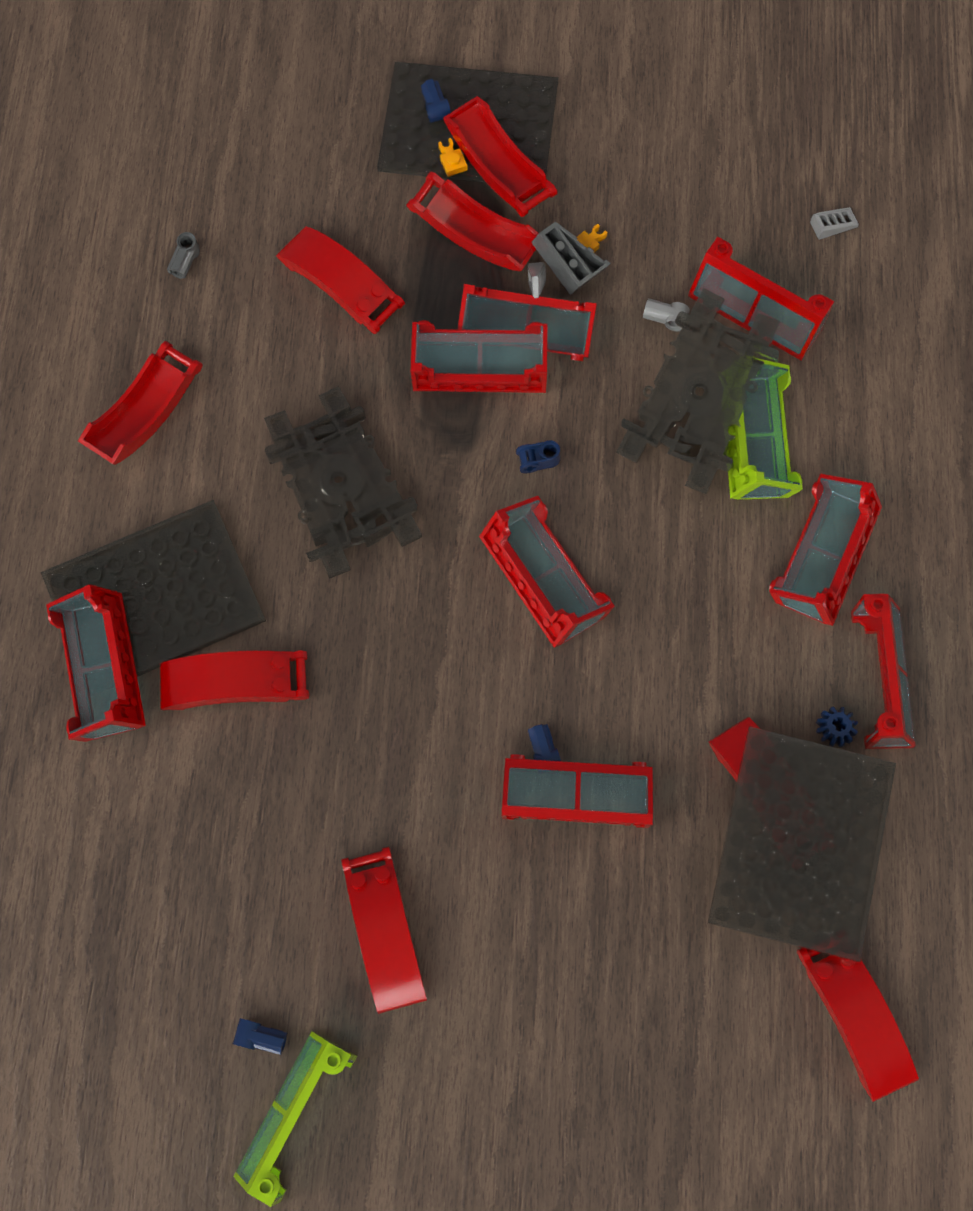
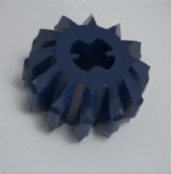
(844, 724)

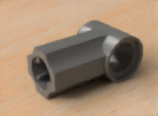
(183, 257)

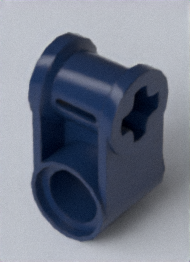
(537, 457)

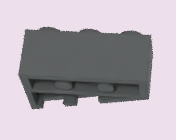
(568, 257)

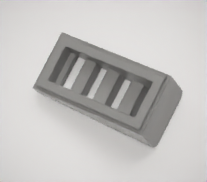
(822, 231)
(536, 278)

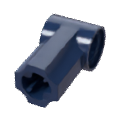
(436, 105)
(543, 744)
(253, 1036)

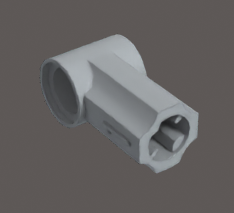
(664, 313)

